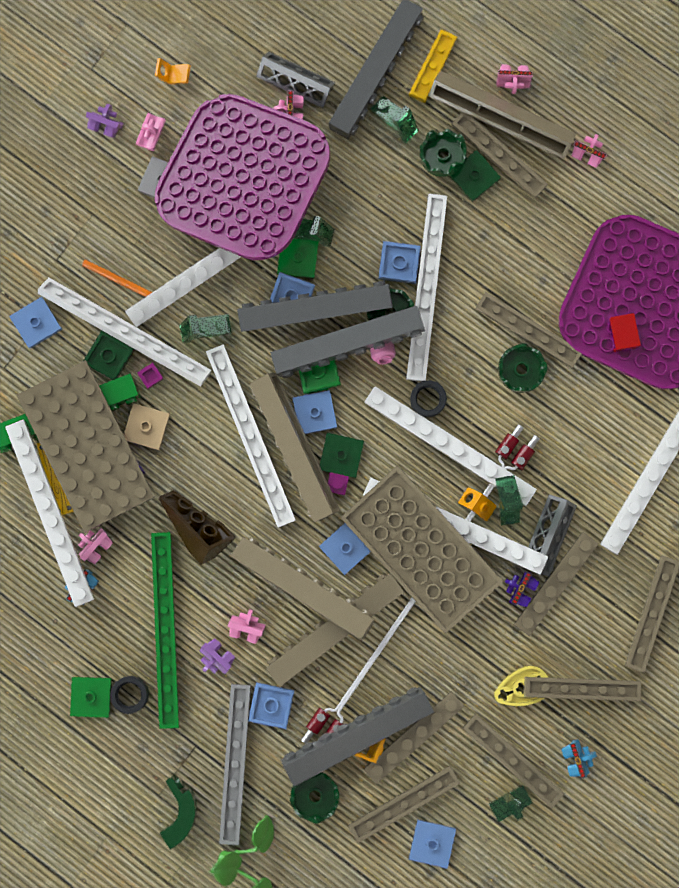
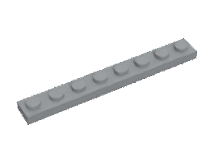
(235, 764)

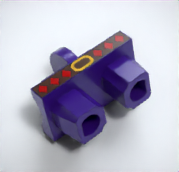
(526, 581)

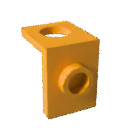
(173, 73)
(479, 504)
(373, 753)

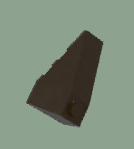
(199, 533)

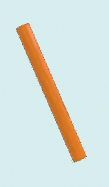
(115, 278)

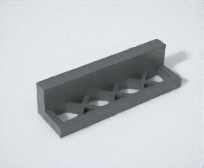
(298, 73)
(555, 533)

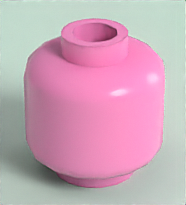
(383, 355)

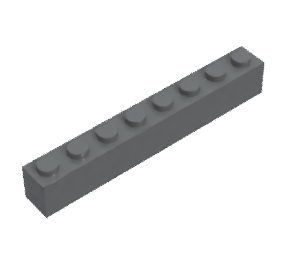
(376, 68)
(315, 307)
(348, 342)
(356, 736)

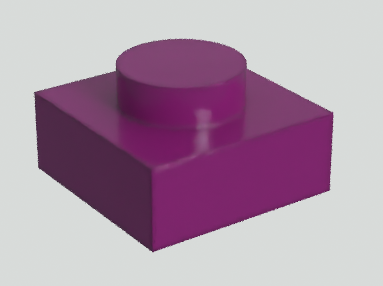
(150, 375)
(338, 483)

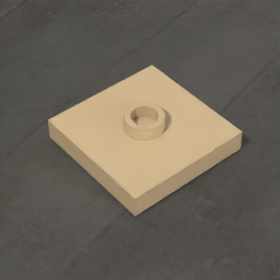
(146, 426)

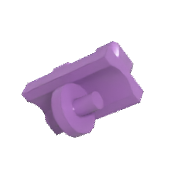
(96, 119)
(211, 657)

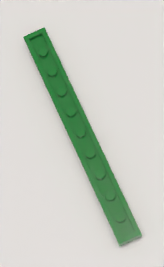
(165, 630)

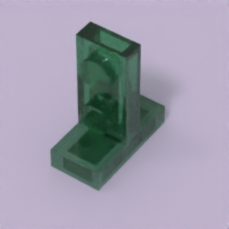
(399, 119)
(316, 230)
(203, 327)
(509, 500)
(511, 804)

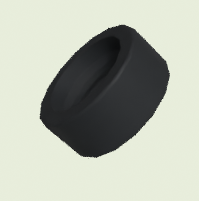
(428, 384)
(115, 697)

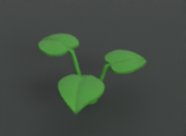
(229, 862)

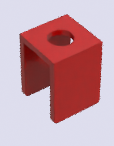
(625, 332)

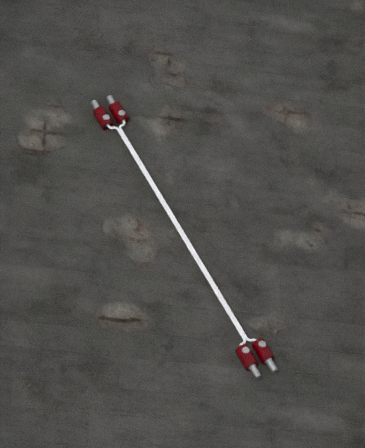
(503, 451)

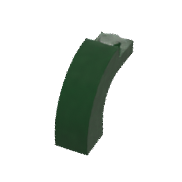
(187, 813)

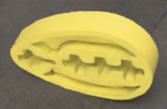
(511, 682)

